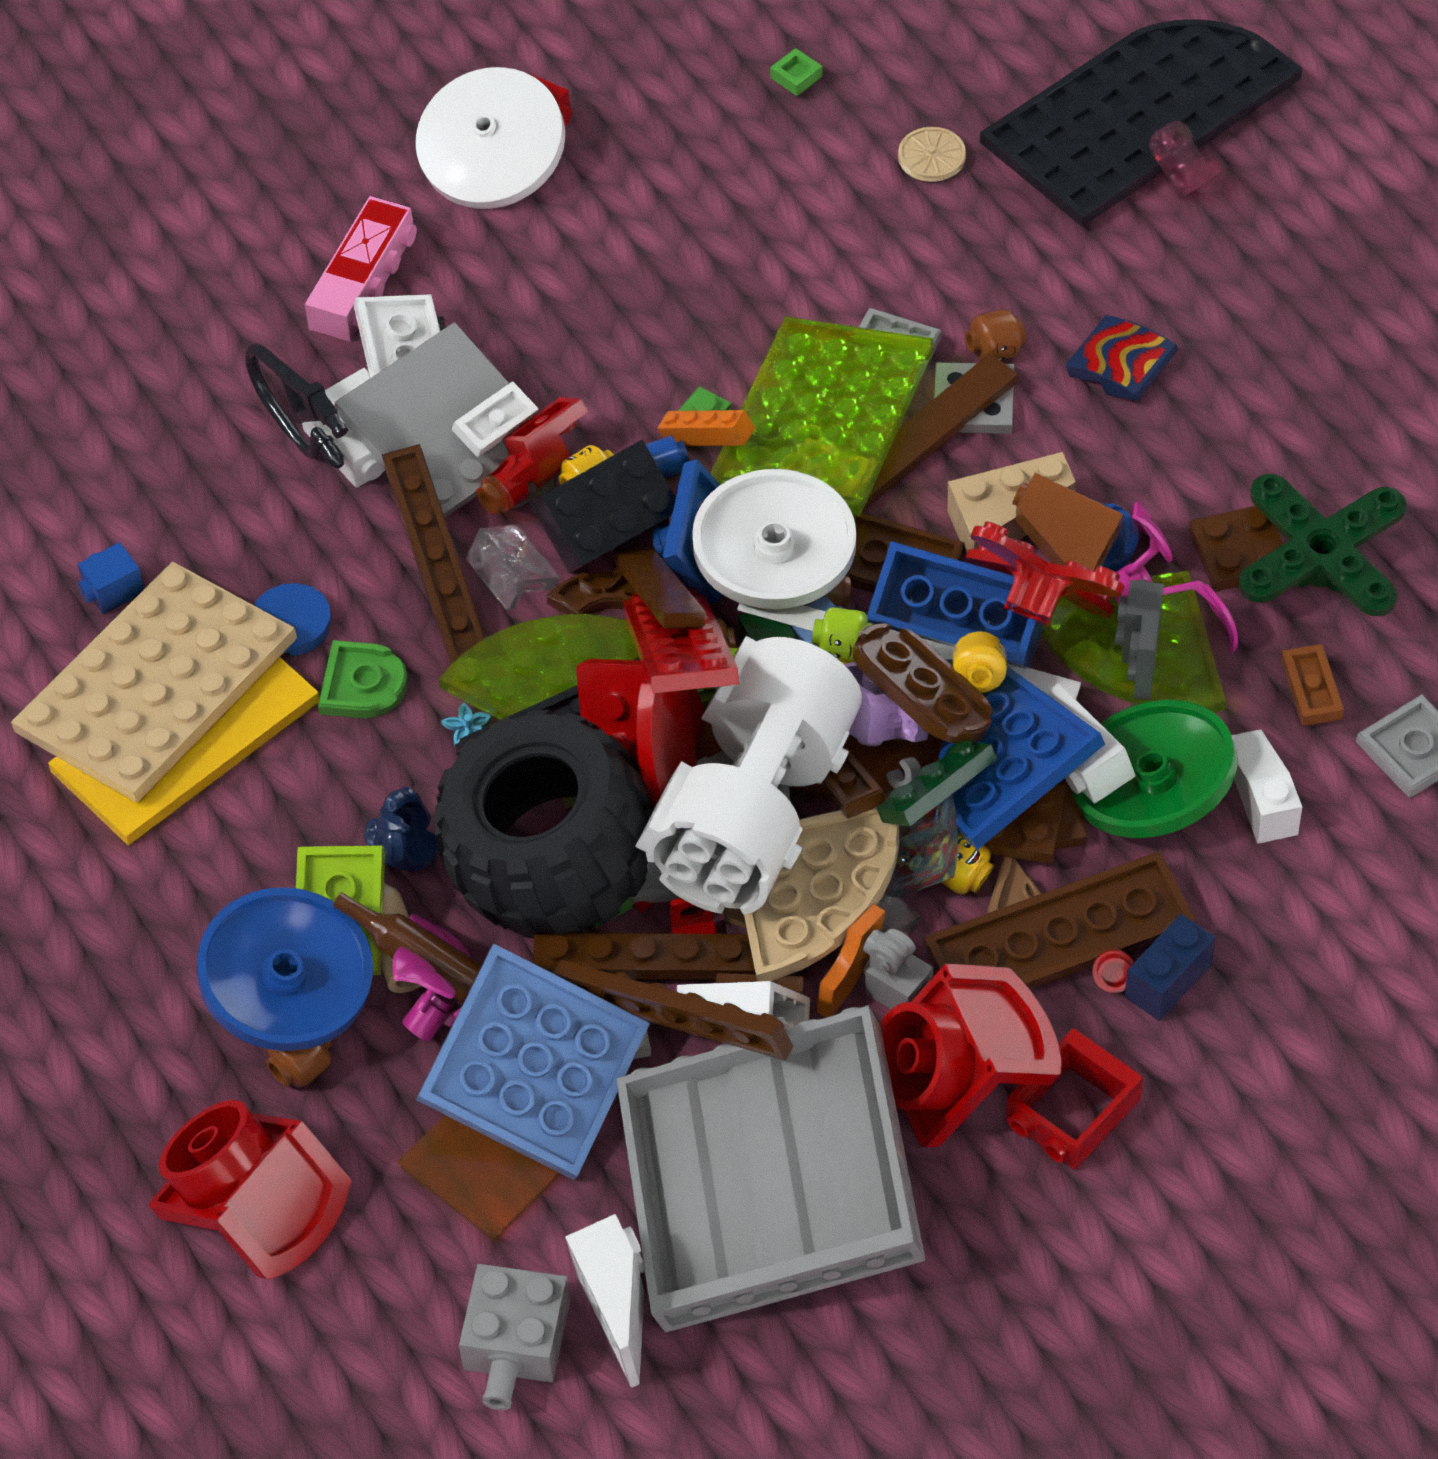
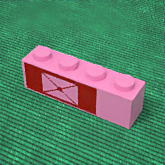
(360, 266)

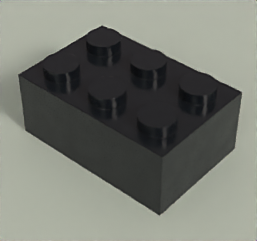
(605, 506)

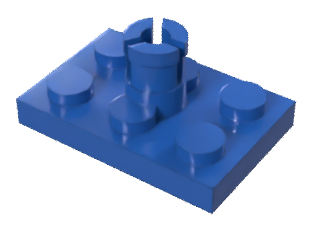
(676, 539)

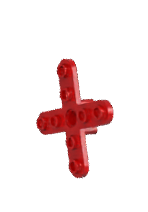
(1040, 583)

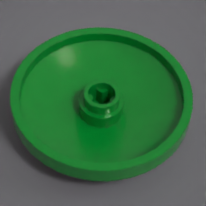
(1180, 765)

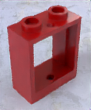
(1100, 1070)

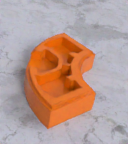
(849, 963)

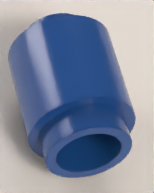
(668, 455)

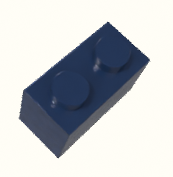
(1169, 967)

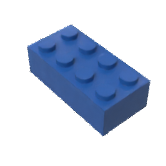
(948, 600)

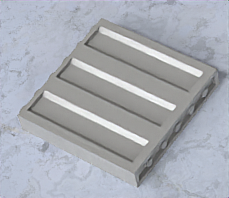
(768, 1171)

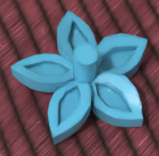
(466, 723)

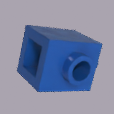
(110, 578)

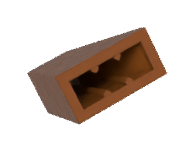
(1066, 522)

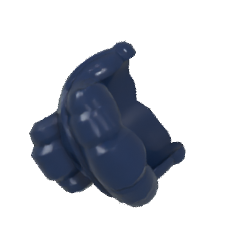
(403, 831)

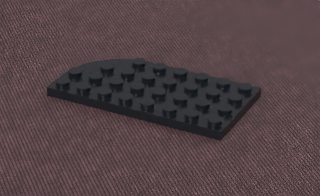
(1092, 130)

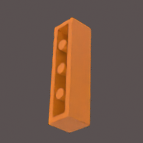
(707, 427)

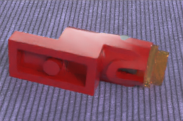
(534, 457)

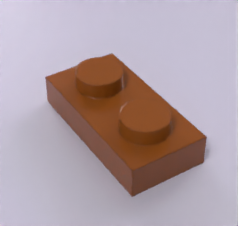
(1312, 685)

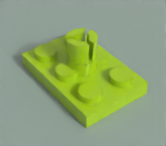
(346, 869)

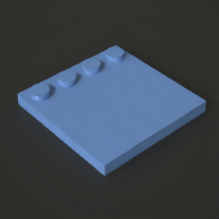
(533, 1061)

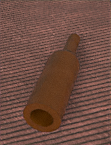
(397, 930)

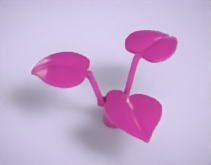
(1159, 543)
(433, 1006)

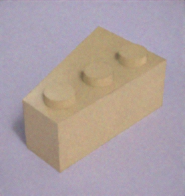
(991, 495)

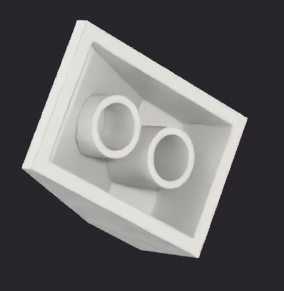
(610, 1272)

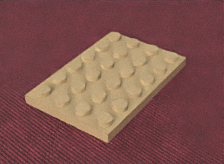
(154, 681)

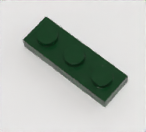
(936, 783)

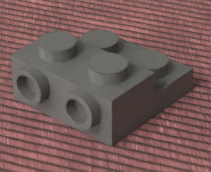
(1139, 632)

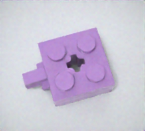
(879, 716)

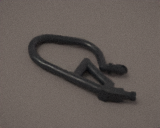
(306, 402)

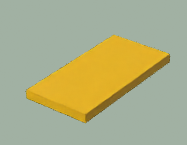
(250, 722)

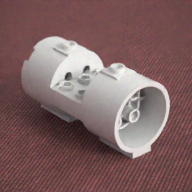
(727, 827)

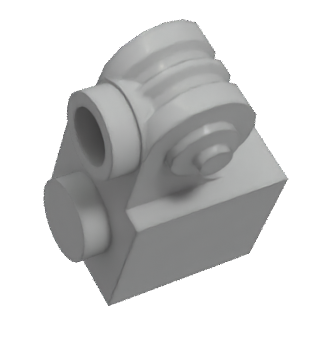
(892, 970)

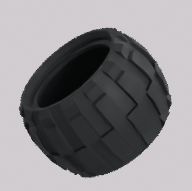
(564, 875)

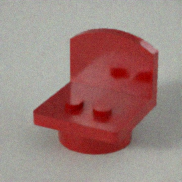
(652, 726)
(962, 1041)
(254, 1182)

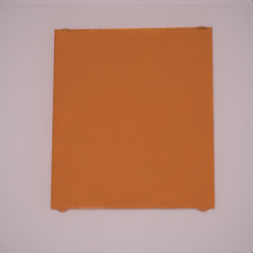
(476, 1175)

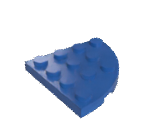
(1034, 749)

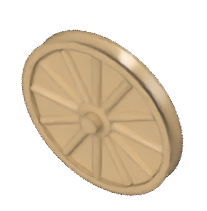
(931, 154)

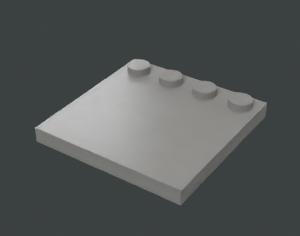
(418, 404)

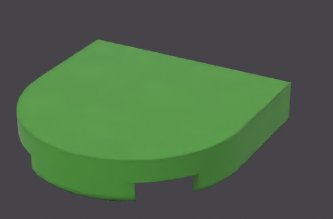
(362, 680)

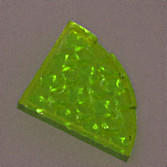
(1183, 658)
(534, 661)

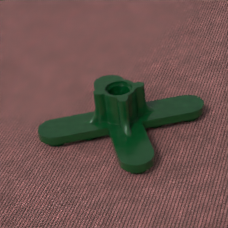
(1322, 548)

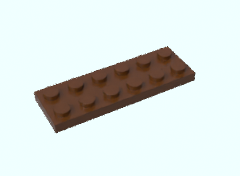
(1068, 925)

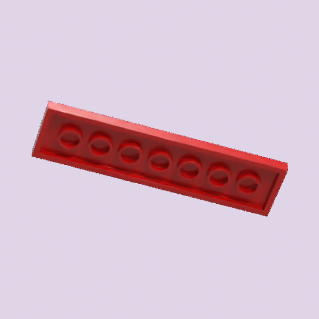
(680, 656)

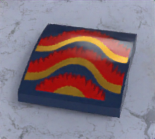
(1121, 357)

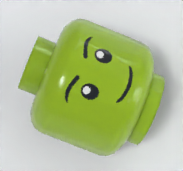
(839, 632)

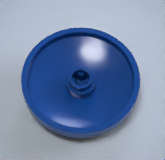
(284, 969)

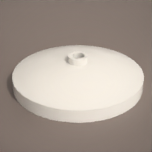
(490, 138)
(774, 538)

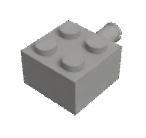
(513, 1328)

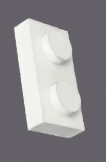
(494, 419)

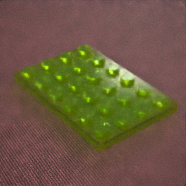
(829, 405)

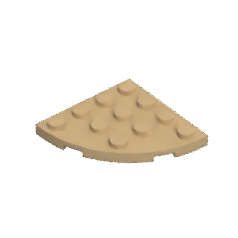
(826, 890)

